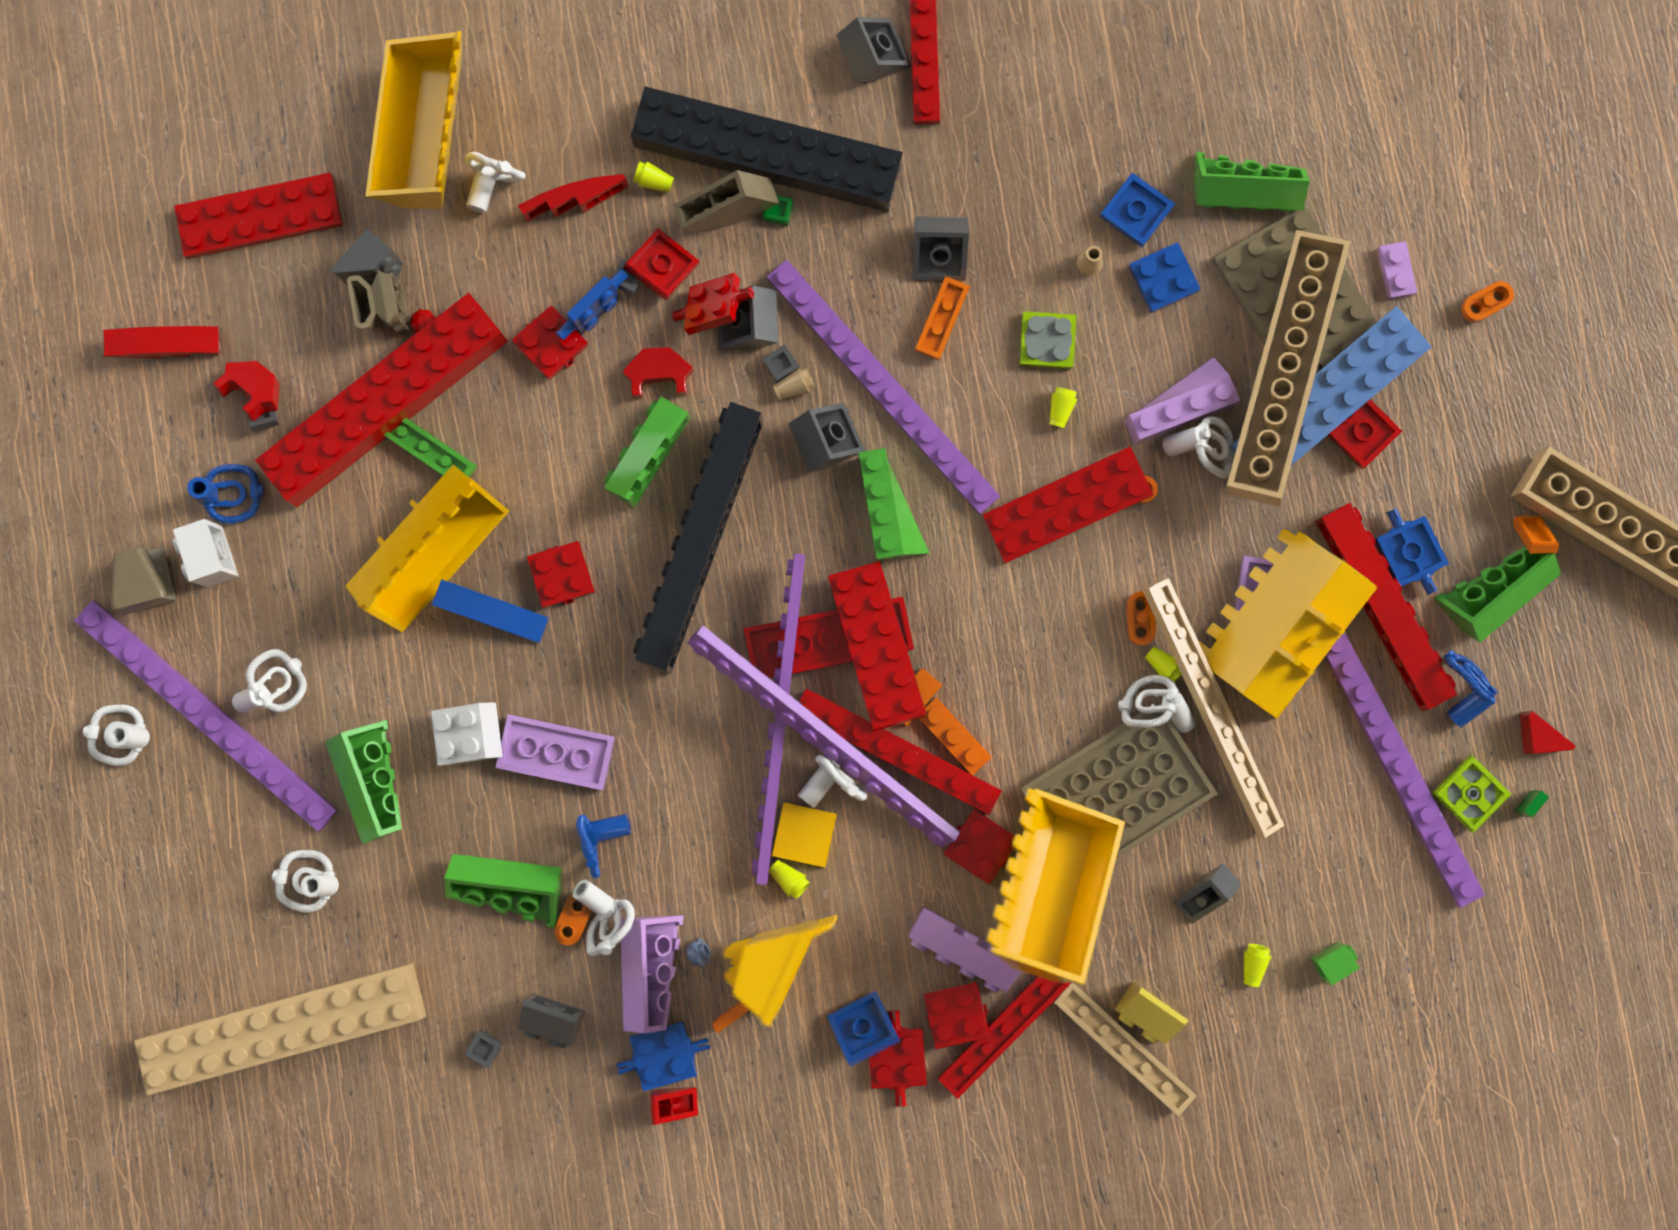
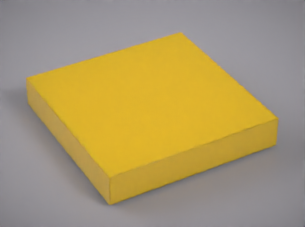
(804, 834)

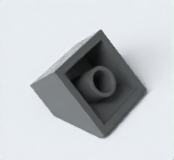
(872, 48)
(940, 248)
(366, 258)
(754, 323)
(826, 436)
(550, 1020)

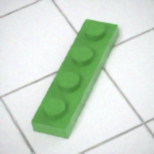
(429, 448)

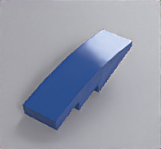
(490, 611)

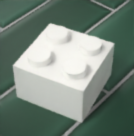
(204, 553)
(466, 733)

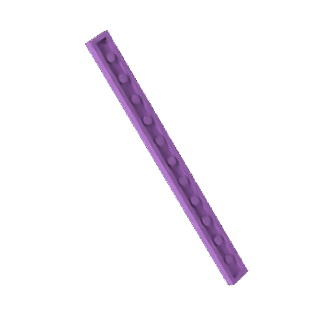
(883, 387)
(206, 715)
(776, 730)
(823, 737)
(1403, 773)

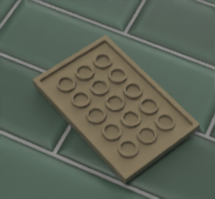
(1256, 273)
(1132, 776)

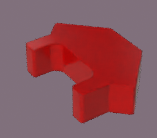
(657, 366)
(254, 382)

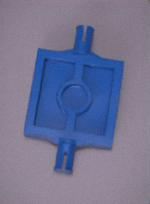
(597, 301)
(1412, 551)
(663, 1056)

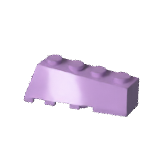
(1190, 400)
(961, 948)
(647, 972)

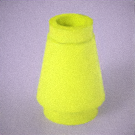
(652, 177)
(1062, 406)
(1163, 663)
(789, 879)
(1255, 964)

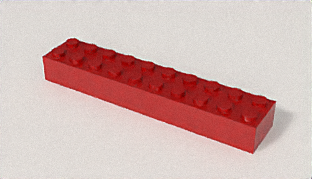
(381, 400)

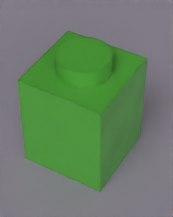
(1335, 963)

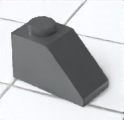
(1208, 893)

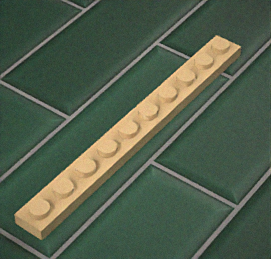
(1213, 708)

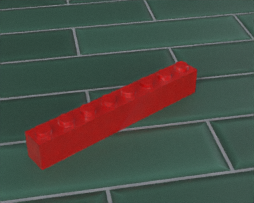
(1388, 610)
(903, 754)

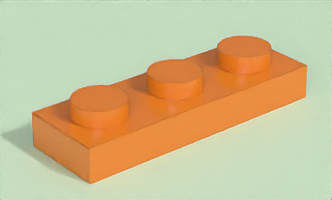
(942, 318)
(955, 737)

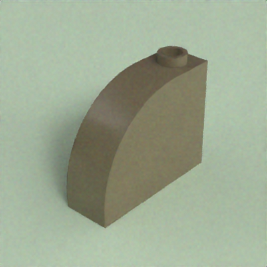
(726, 202)

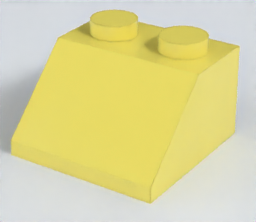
(1150, 1014)

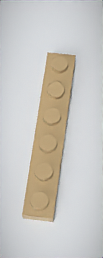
(1125, 1049)

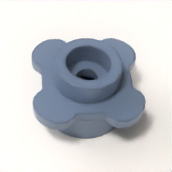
(698, 953)

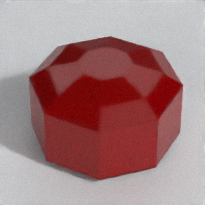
(421, 319)

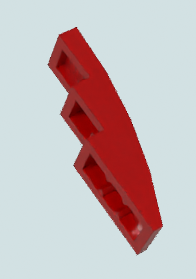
(584, 193)
(161, 341)

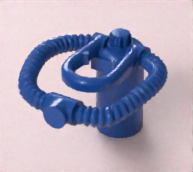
(207, 492)
(1482, 695)
(596, 831)

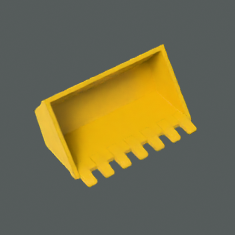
(415, 120)
(425, 549)
(1286, 622)
(1055, 888)
(769, 963)

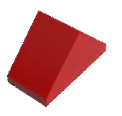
(1540, 736)
(673, 1104)

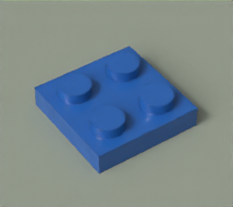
(1137, 210)
(1164, 277)
(863, 1028)

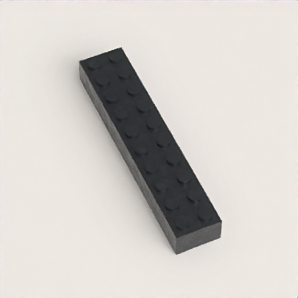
(766, 148)
(700, 537)

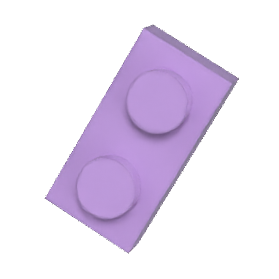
(1397, 270)

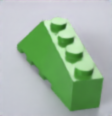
(1248, 184)
(647, 452)
(890, 518)
(1499, 592)
(367, 779)
(506, 886)

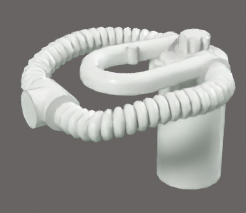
(485, 179)
(1198, 439)
(258, 695)
(1172, 705)
(117, 735)
(824, 778)
(316, 885)
(605, 908)

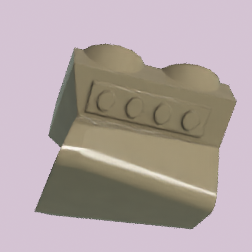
(378, 304)
(141, 580)

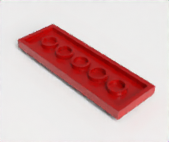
(258, 215)
(1068, 505)
(817, 645)
(877, 646)

